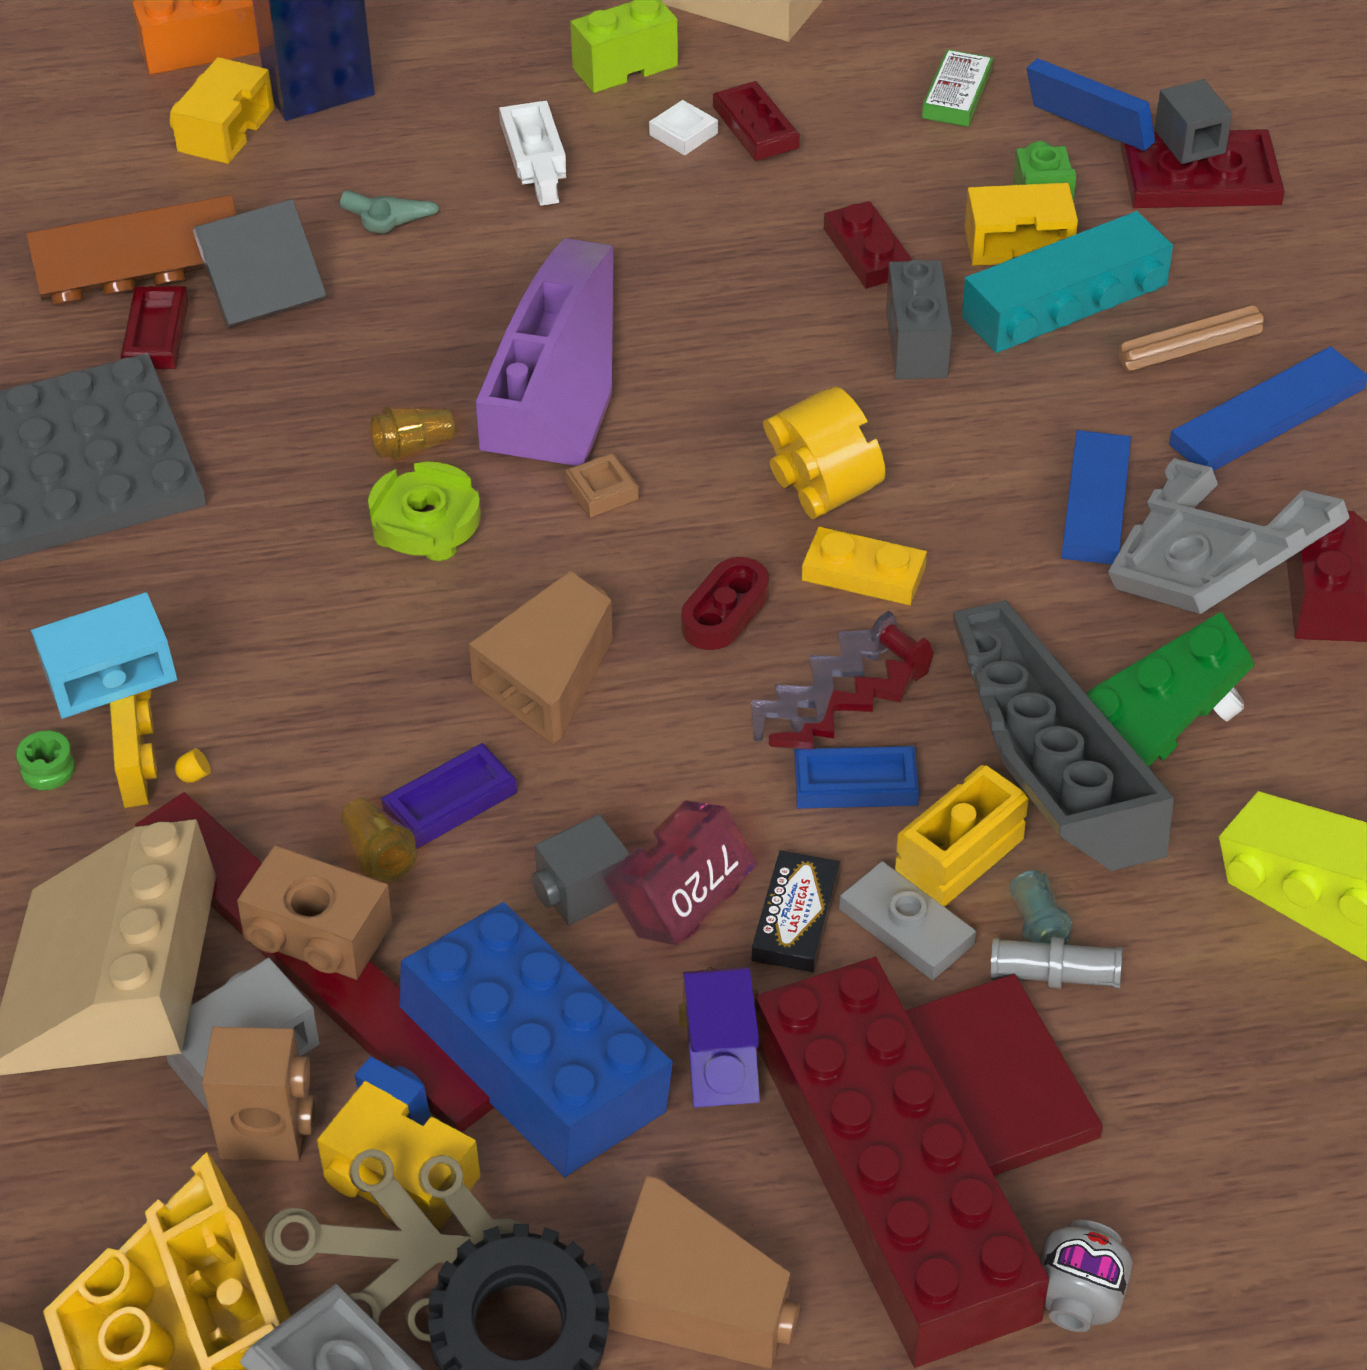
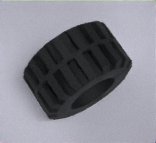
(522, 1261)

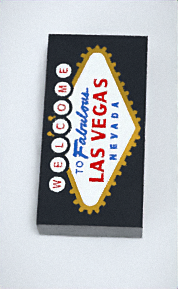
(796, 911)

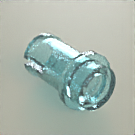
(1039, 908)

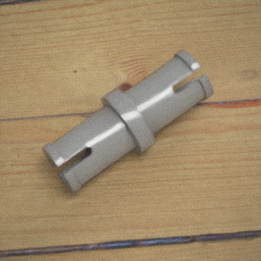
(1056, 962)

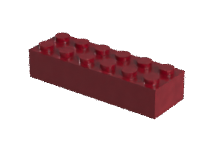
(899, 1163)

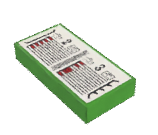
(957, 88)

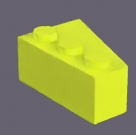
(1302, 865)

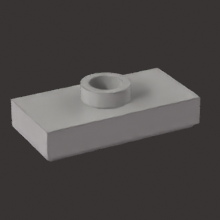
(907, 920)

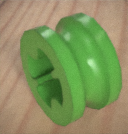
(36, 771)

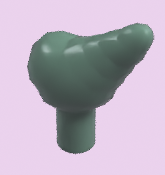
(386, 212)

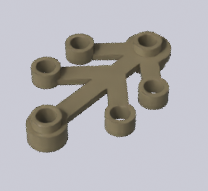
(415, 1246)

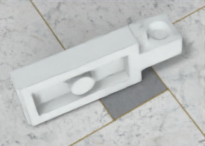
(535, 147)

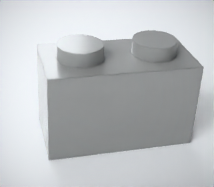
(248, 999)

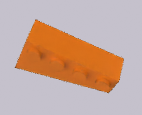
(194, 32)

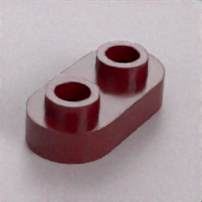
(717, 610)

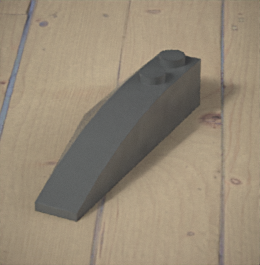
(1062, 744)

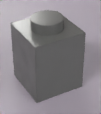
(1193, 121)
(574, 869)

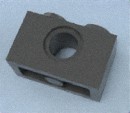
(918, 319)

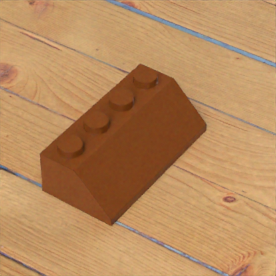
(122, 250)

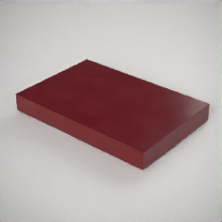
(1239, 177)
(1005, 1074)

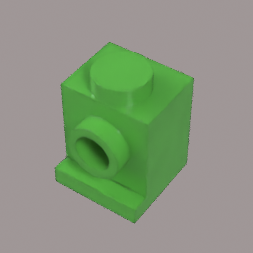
(1043, 165)

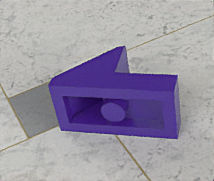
(721, 1036)

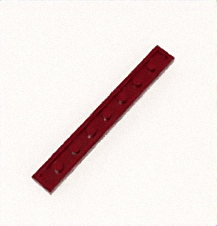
(361, 1007)

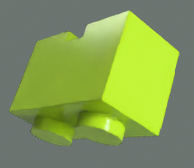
(624, 41)

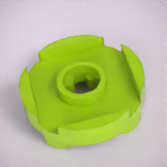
(427, 533)

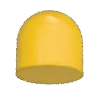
(192, 766)

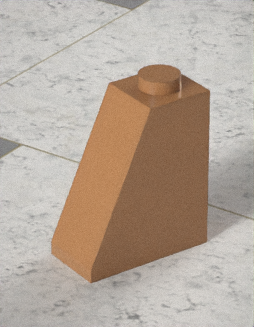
(545, 654)
(698, 1283)

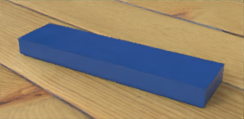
(1268, 409)

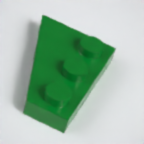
(1172, 686)

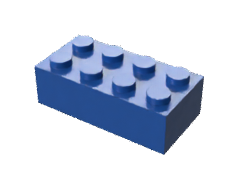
(535, 1038)

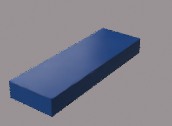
(1091, 104)
(1096, 497)

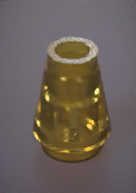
(410, 430)
(379, 841)

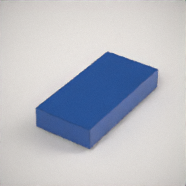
(856, 777)

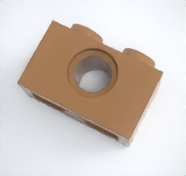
(315, 912)
(258, 1093)

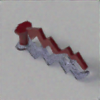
(825, 700)

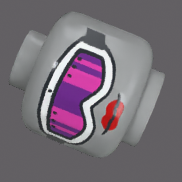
(1086, 1275)

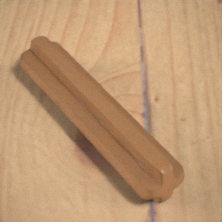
(1190, 338)

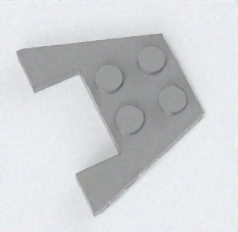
(1204, 557)

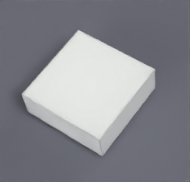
(683, 127)

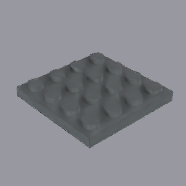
(89, 457)

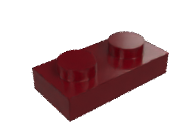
(864, 242)

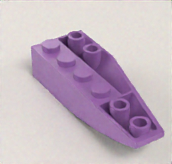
(554, 361)

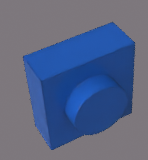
(399, 1083)

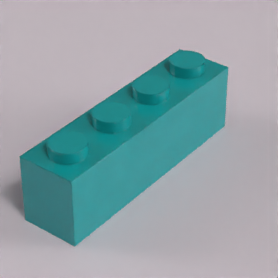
(1066, 281)

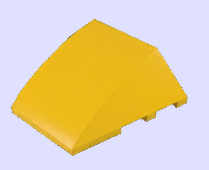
(177, 1293)

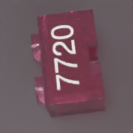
(683, 875)

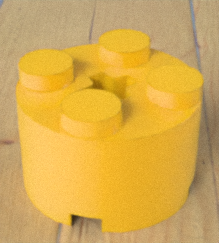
(824, 451)

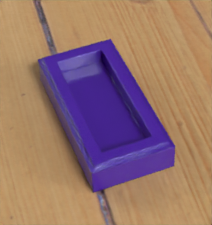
(450, 794)

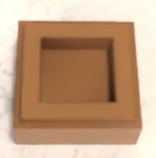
(601, 485)

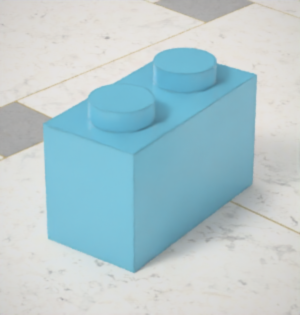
(104, 655)

